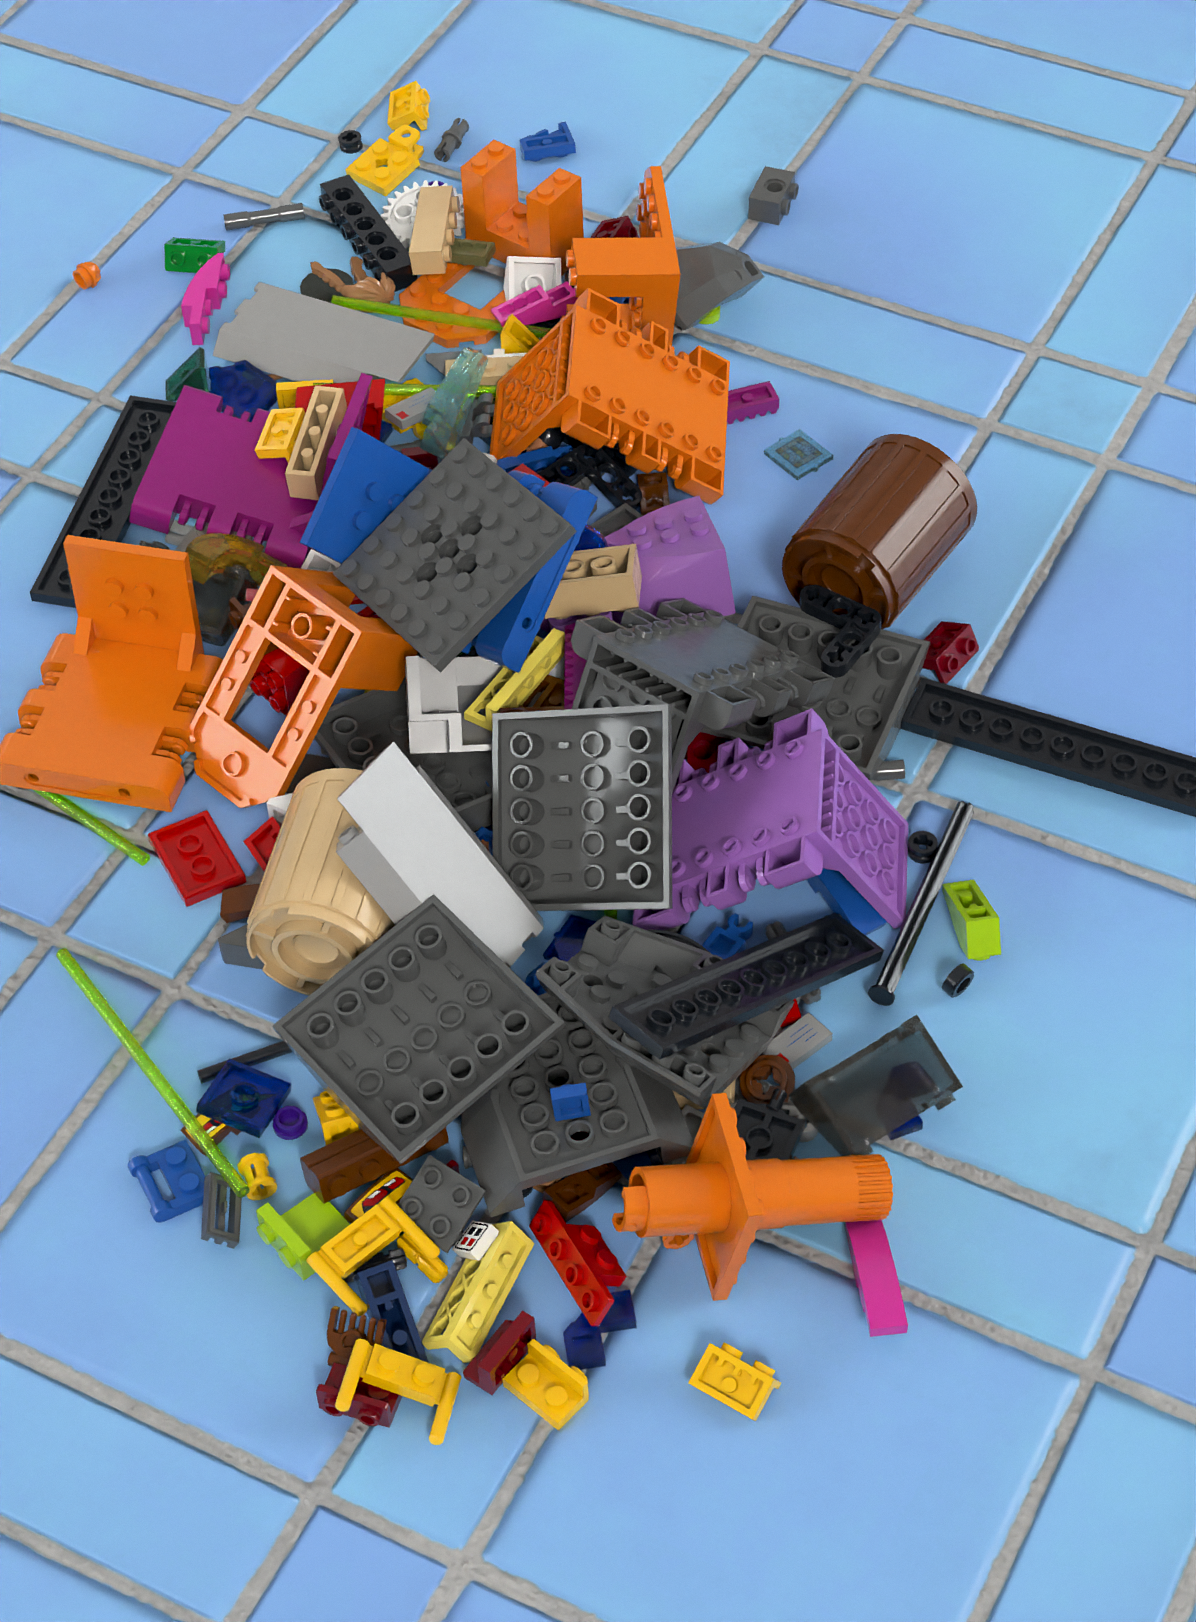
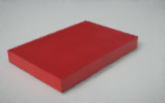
(196, 858)

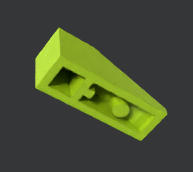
(973, 920)

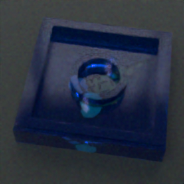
(244, 1098)

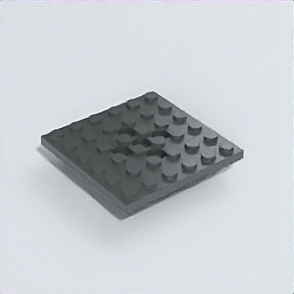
(454, 554)

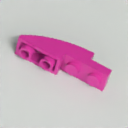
(204, 295)

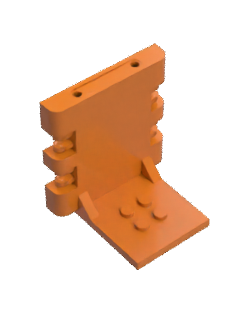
(620, 390)
(118, 688)

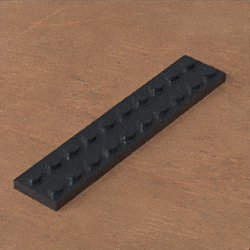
(108, 493)
(1053, 745)
(744, 985)

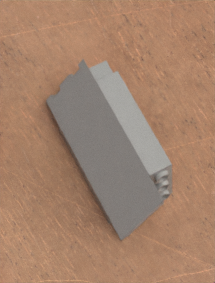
(439, 701)

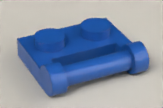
(181, 1175)

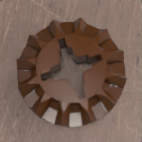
(760, 1070)

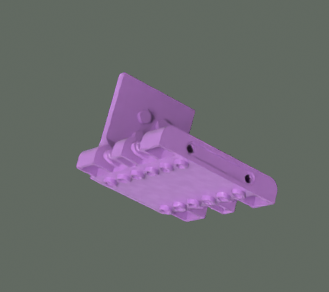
(781, 822)

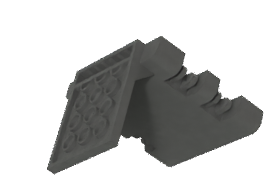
(696, 664)

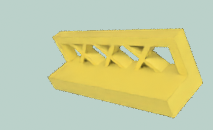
(518, 686)
(481, 1294)

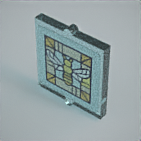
(798, 454)

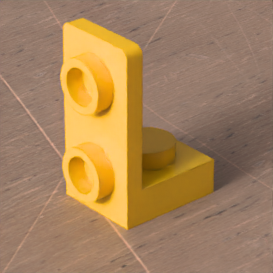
(333, 1118)

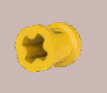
(257, 1176)

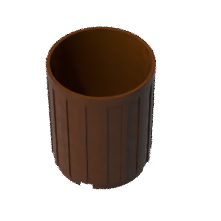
(883, 526)

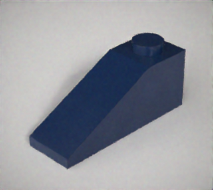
(386, 1300)

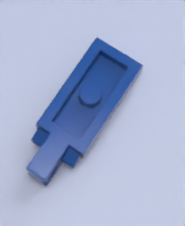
(535, 459)

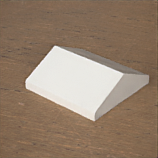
(529, 272)

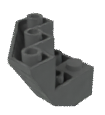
(710, 278)

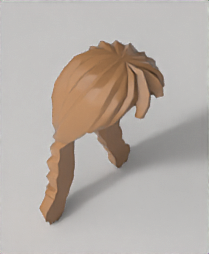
(365, 288)

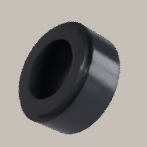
(958, 980)

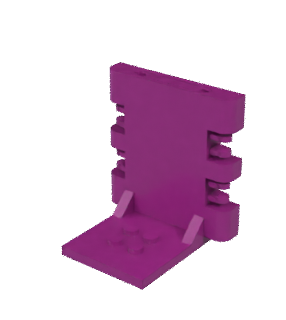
(212, 474)

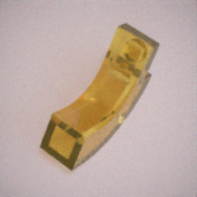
(215, 551)

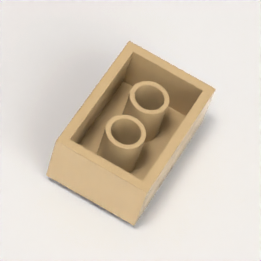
(598, 582)

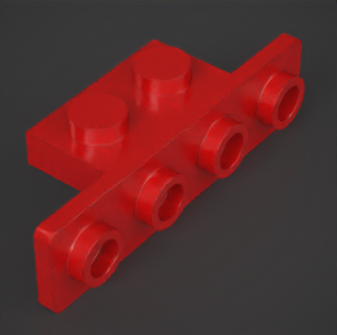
(580, 1260)

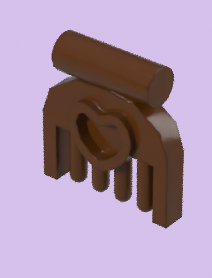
(343, 1342)

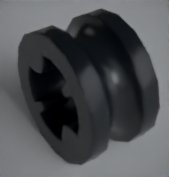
(350, 141)
(922, 838)

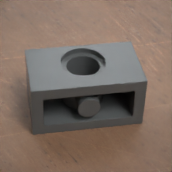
(772, 195)

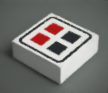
(475, 1240)

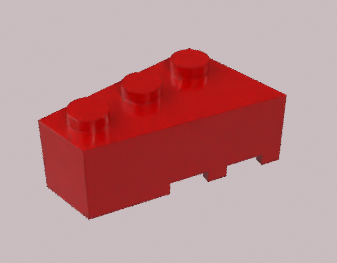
(374, 408)

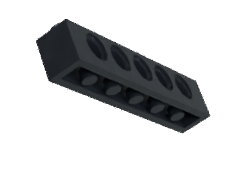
(366, 231)

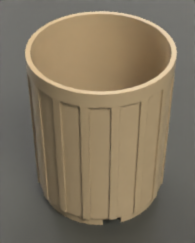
(310, 905)

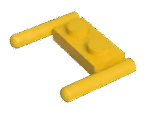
(360, 1243)
(404, 1377)

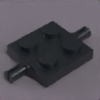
(768, 1128)

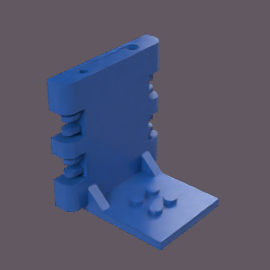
(375, 479)

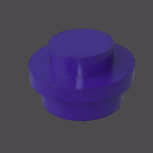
(290, 1123)

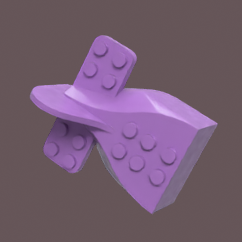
(677, 560)

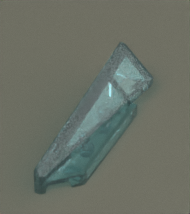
(452, 402)

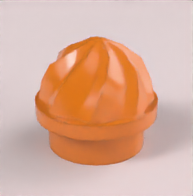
(87, 275)

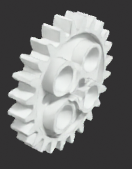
(401, 212)

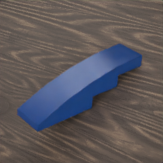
(847, 901)

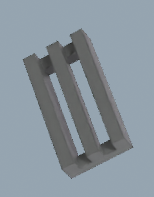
(215, 1184)

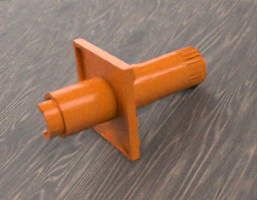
(730, 1198)

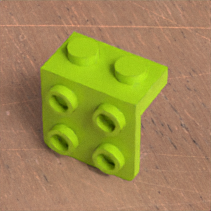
(300, 1231)

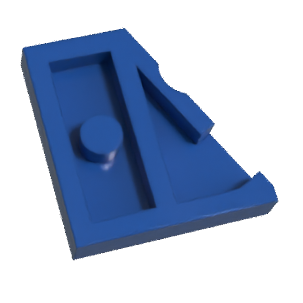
(547, 144)

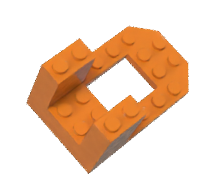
(517, 229)
(634, 267)
(312, 623)

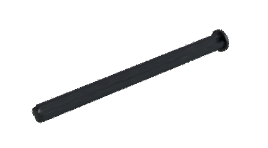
(883, 990)

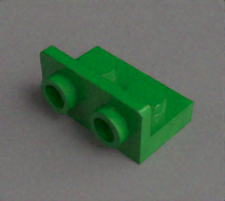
(190, 254)

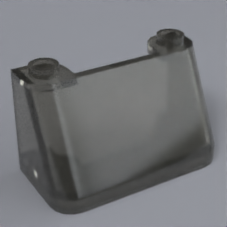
(877, 1089)

